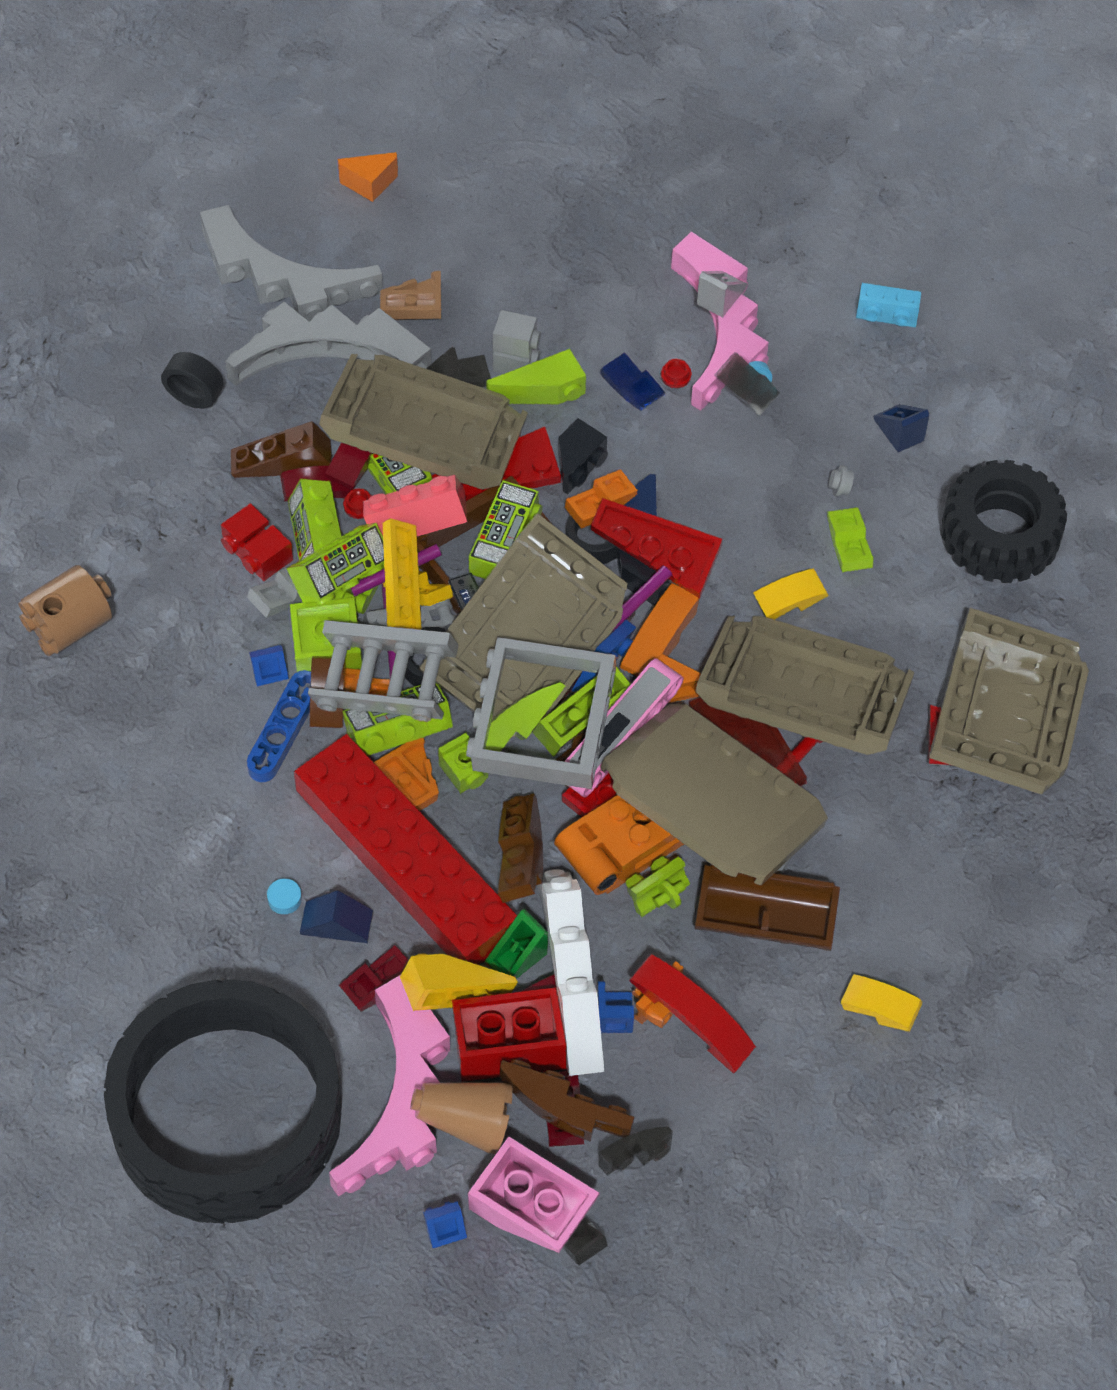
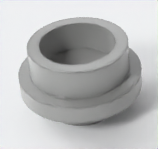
(841, 481)

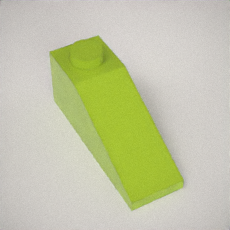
(542, 382)

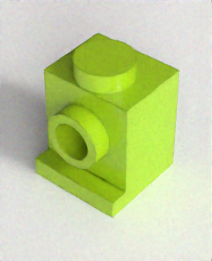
(454, 764)

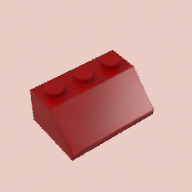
(509, 1028)

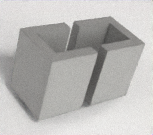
(515, 342)

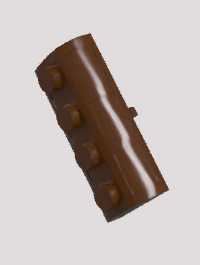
(779, 910)

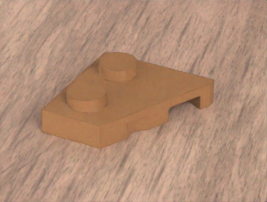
(413, 299)

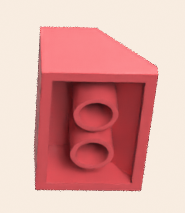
(427, 505)

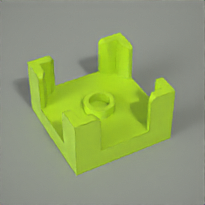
(307, 630)

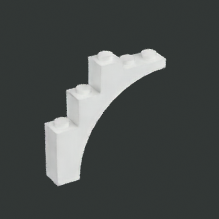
(572, 971)

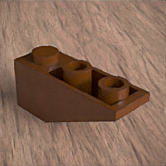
(283, 451)

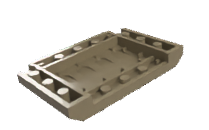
(423, 420)
(536, 593)
(805, 683)
(1010, 703)
(714, 793)

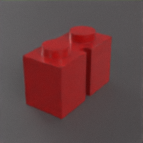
(259, 549)

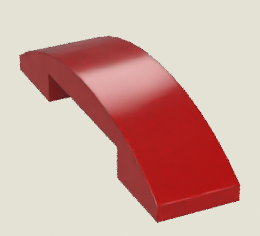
(695, 1009)

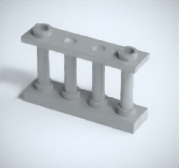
(374, 640)

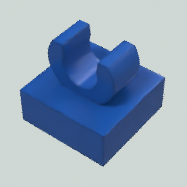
(269, 665)
(444, 1224)

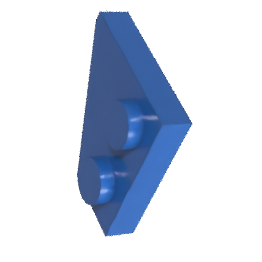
(616, 644)

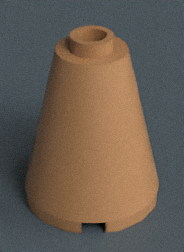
(466, 1111)

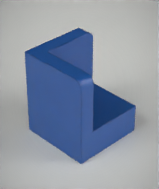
(615, 1010)

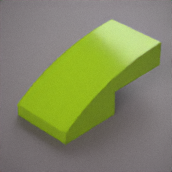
(849, 539)

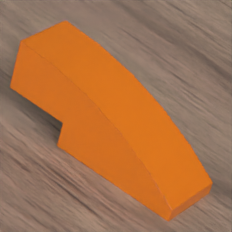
(661, 629)

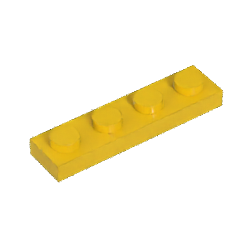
(401, 575)

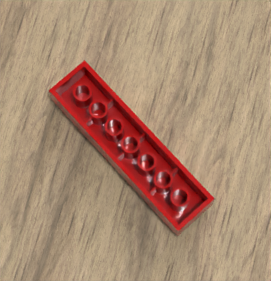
(404, 851)

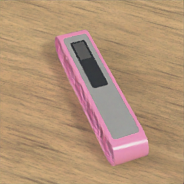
(634, 708)

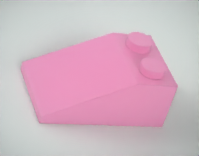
(530, 1197)

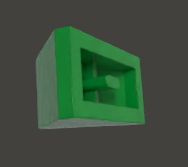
(520, 946)

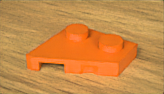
(411, 773)

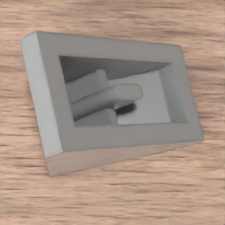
(718, 291)

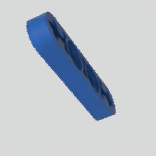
(280, 724)

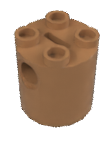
(66, 609)

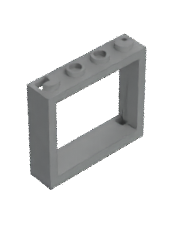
(536, 768)

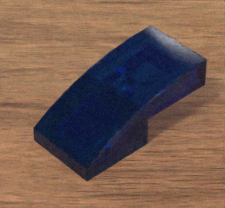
(632, 384)

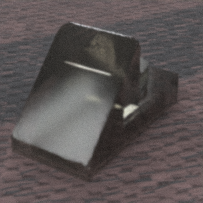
(470, 369)
(747, 383)

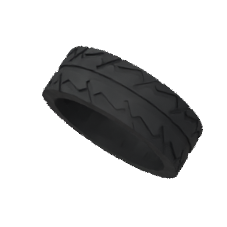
(206, 1009)

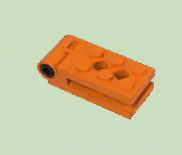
(613, 844)

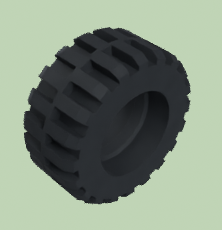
(1010, 489)

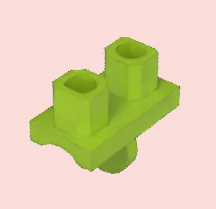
(660, 888)

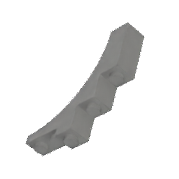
(274, 277)
(328, 334)

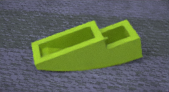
(521, 717)

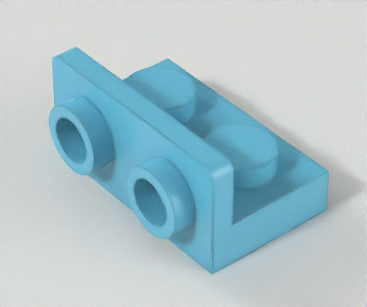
(888, 305)

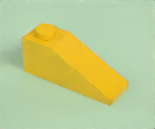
(439, 978)

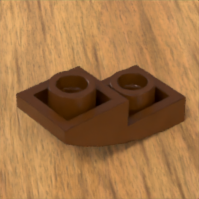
(319, 717)

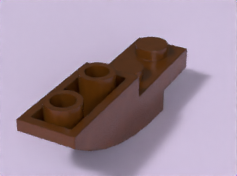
(522, 848)
(549, 1099)

